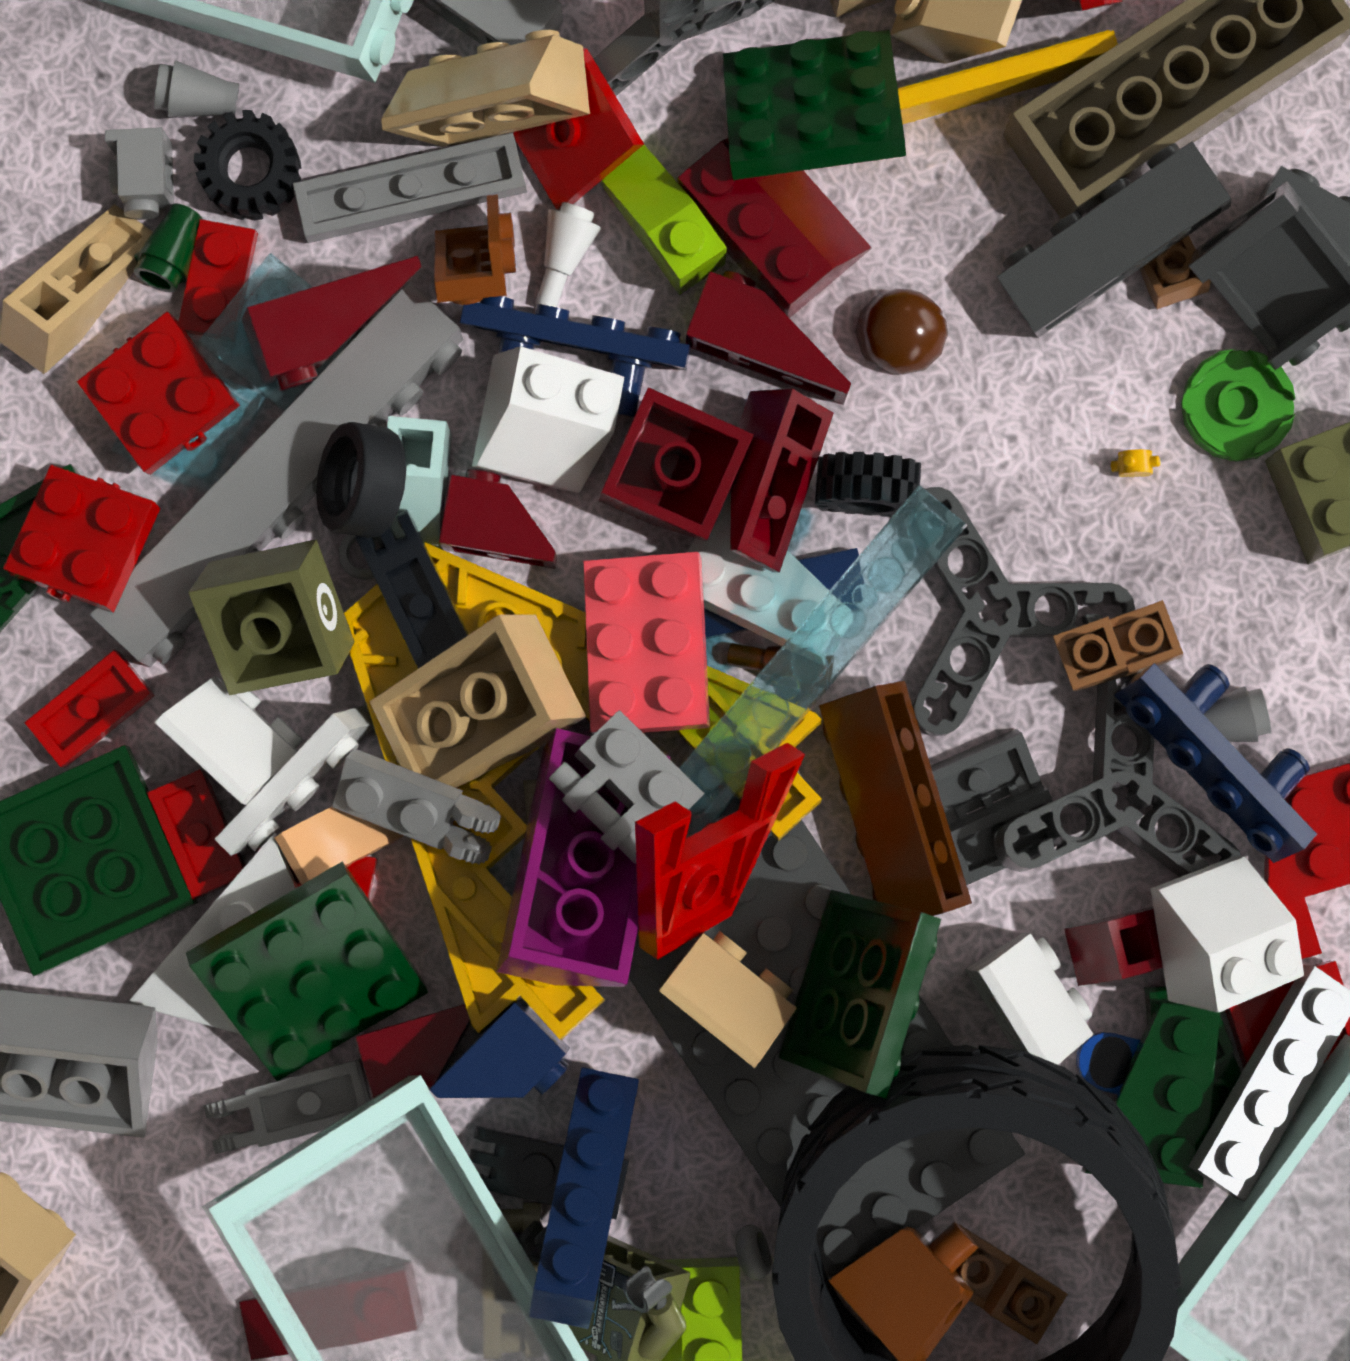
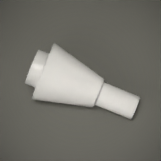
(567, 240)

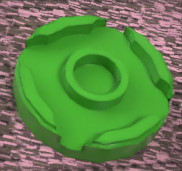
(1223, 419)

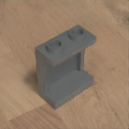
(1280, 275)

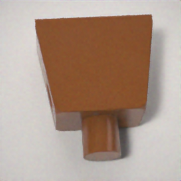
(909, 1289)

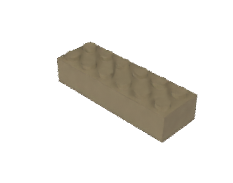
(1166, 89)

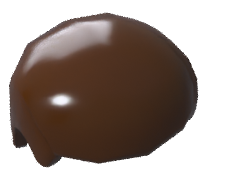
(901, 331)

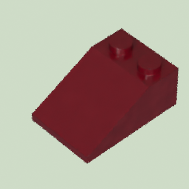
(305, 328)

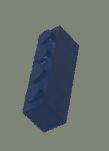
(584, 1199)

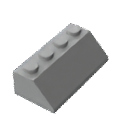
(76, 1062)

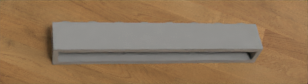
(280, 470)

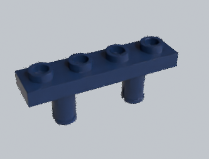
(605, 335)
(1231, 782)

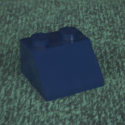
(507, 1059)

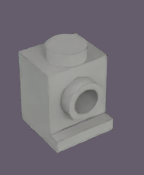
(142, 170)

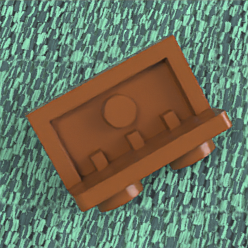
(475, 259)

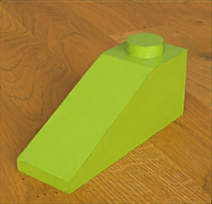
(665, 220)

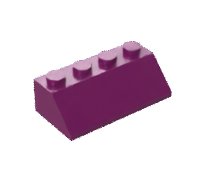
(571, 894)

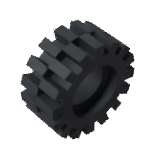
(240, 134)
(865, 482)

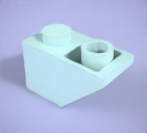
(427, 467)

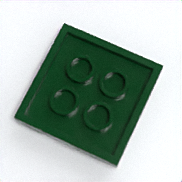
(812, 105)
(85, 862)
(307, 971)
(860, 991)

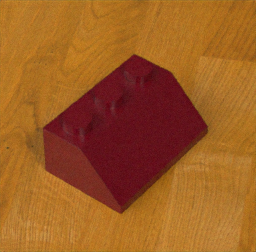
(775, 228)

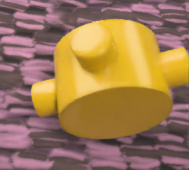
(1135, 463)

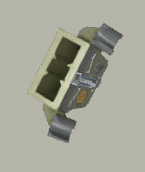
(635, 1301)

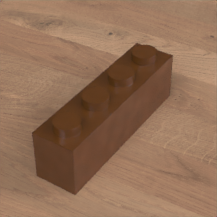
(894, 800)

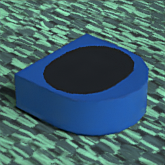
(1106, 1060)

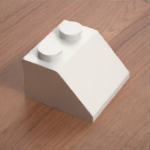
(546, 418)
(230, 737)
(1224, 936)
(1030, 999)

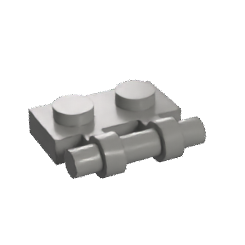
(633, 771)

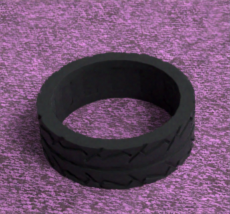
(988, 1091)

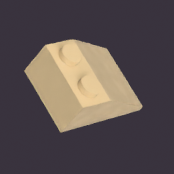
(479, 703)

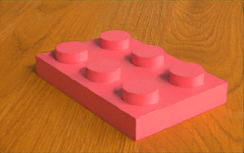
(647, 641)

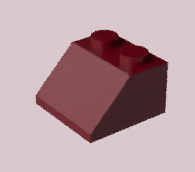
(675, 466)

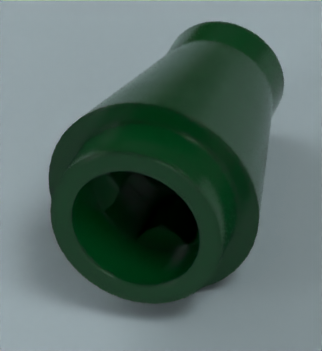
(168, 251)

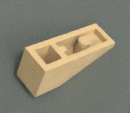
(71, 290)

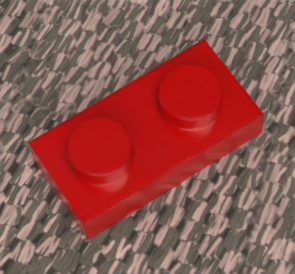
(216, 273)
(89, 709)
(191, 823)

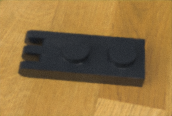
(414, 591)
(525, 1166)

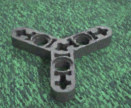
(661, 30)
(988, 636)
(1099, 808)

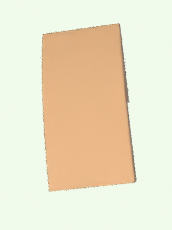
(330, 839)

